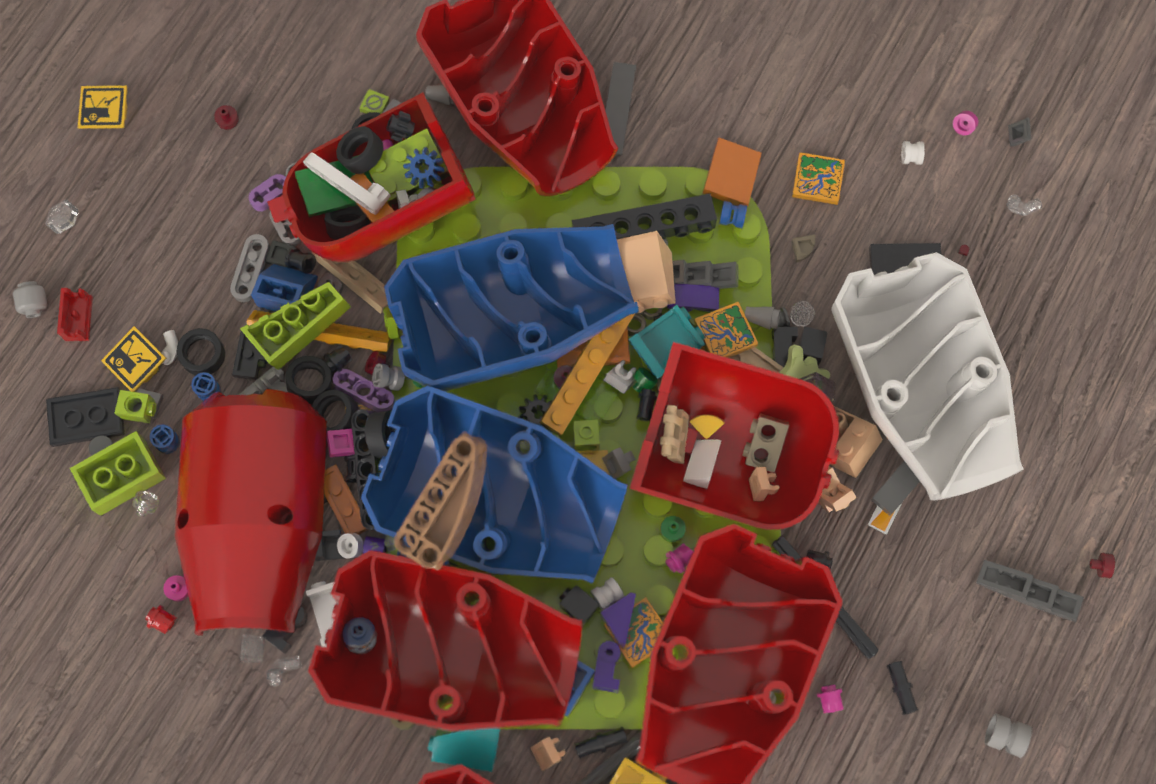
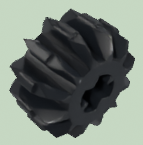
(533, 407)

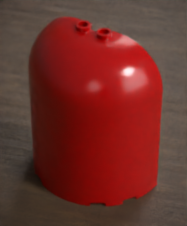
(396, 225)
(738, 393)

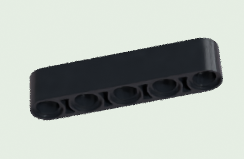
(363, 460)

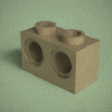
(772, 443)

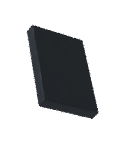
(894, 256)
(83, 417)

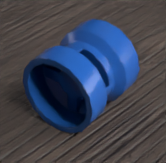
(738, 215)
(207, 389)
(168, 442)

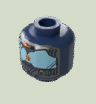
(359, 635)

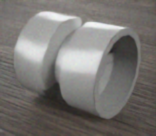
(1013, 736)

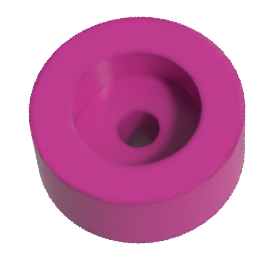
(965, 122)
(175, 588)

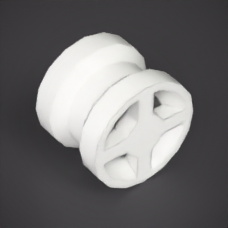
(912, 153)

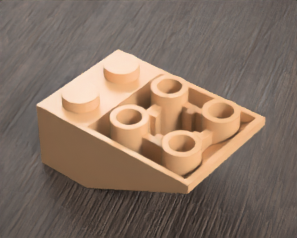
(855, 442)

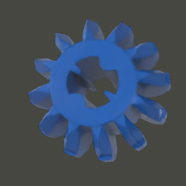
(430, 160)

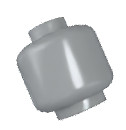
(30, 299)

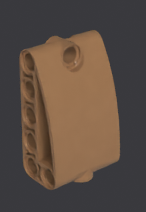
(448, 515)

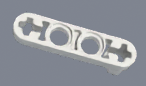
(370, 199)

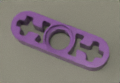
(360, 382)

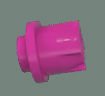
(678, 558)
(830, 698)

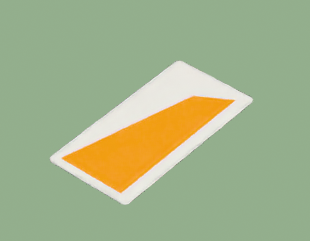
(881, 520)

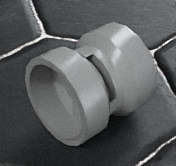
(388, 377)

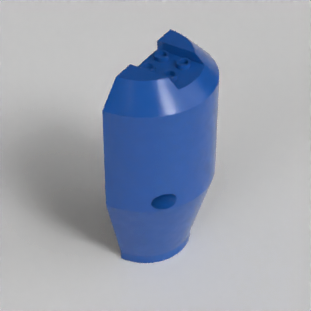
(506, 302)
(542, 507)

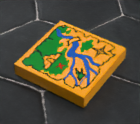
(818, 178)
(727, 331)
(642, 633)

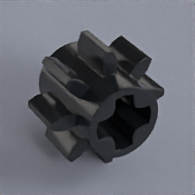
(400, 126)

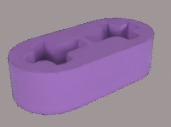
(267, 191)

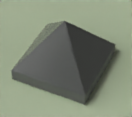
(1019, 132)

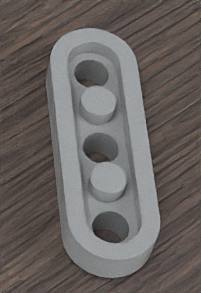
(249, 258)

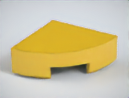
(707, 424)

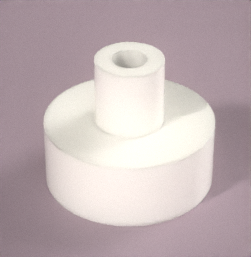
(350, 545)

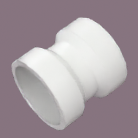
(607, 594)

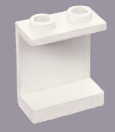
(323, 606)

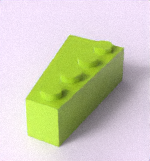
(296, 324)

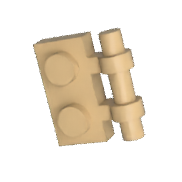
(675, 434)

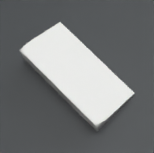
(702, 462)

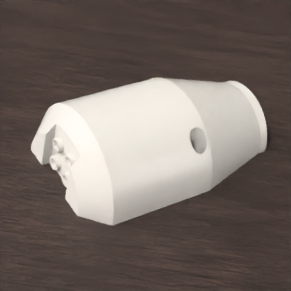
(931, 373)

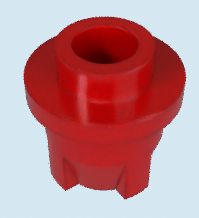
(160, 619)

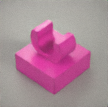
(340, 443)

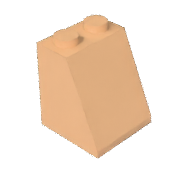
(648, 270)

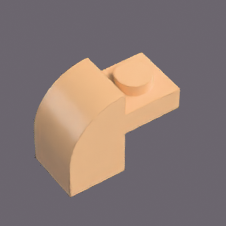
(837, 495)

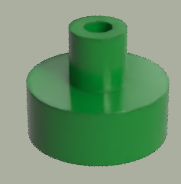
(644, 379)
(673, 534)

